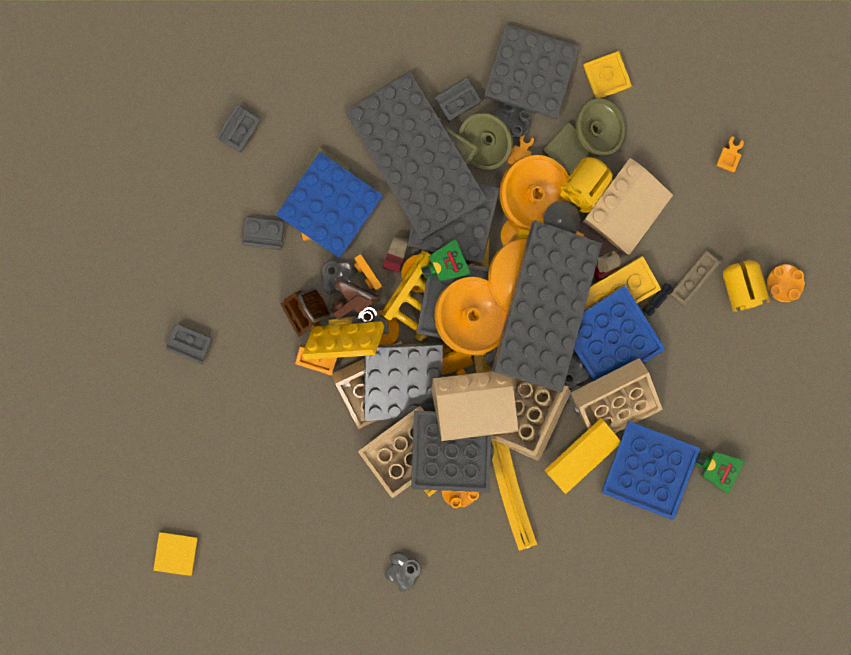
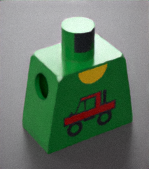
(446, 263)
(720, 469)

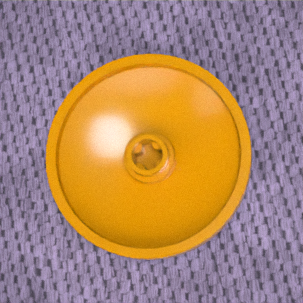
(530, 189)
(504, 271)
(469, 316)

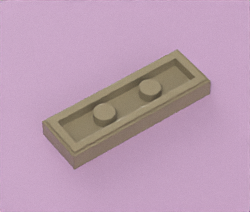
(695, 278)

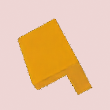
(453, 360)

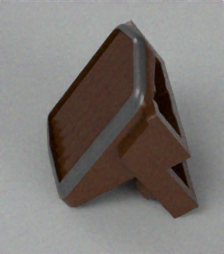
(354, 298)
(305, 310)

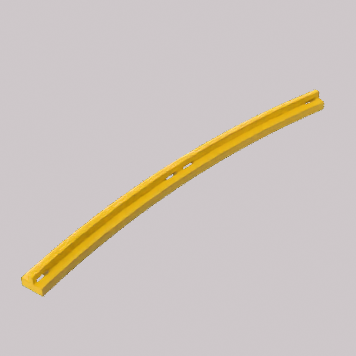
(504, 468)

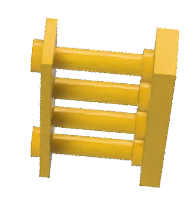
(403, 294)

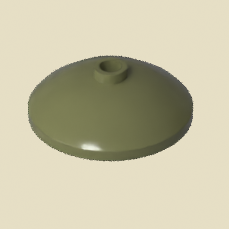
(607, 126)
(490, 153)

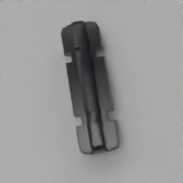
(658, 299)

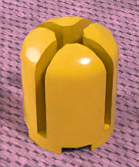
(586, 183)
(745, 285)

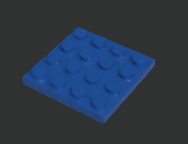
(329, 205)
(615, 334)
(650, 470)

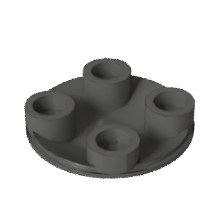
(516, 119)
(562, 216)

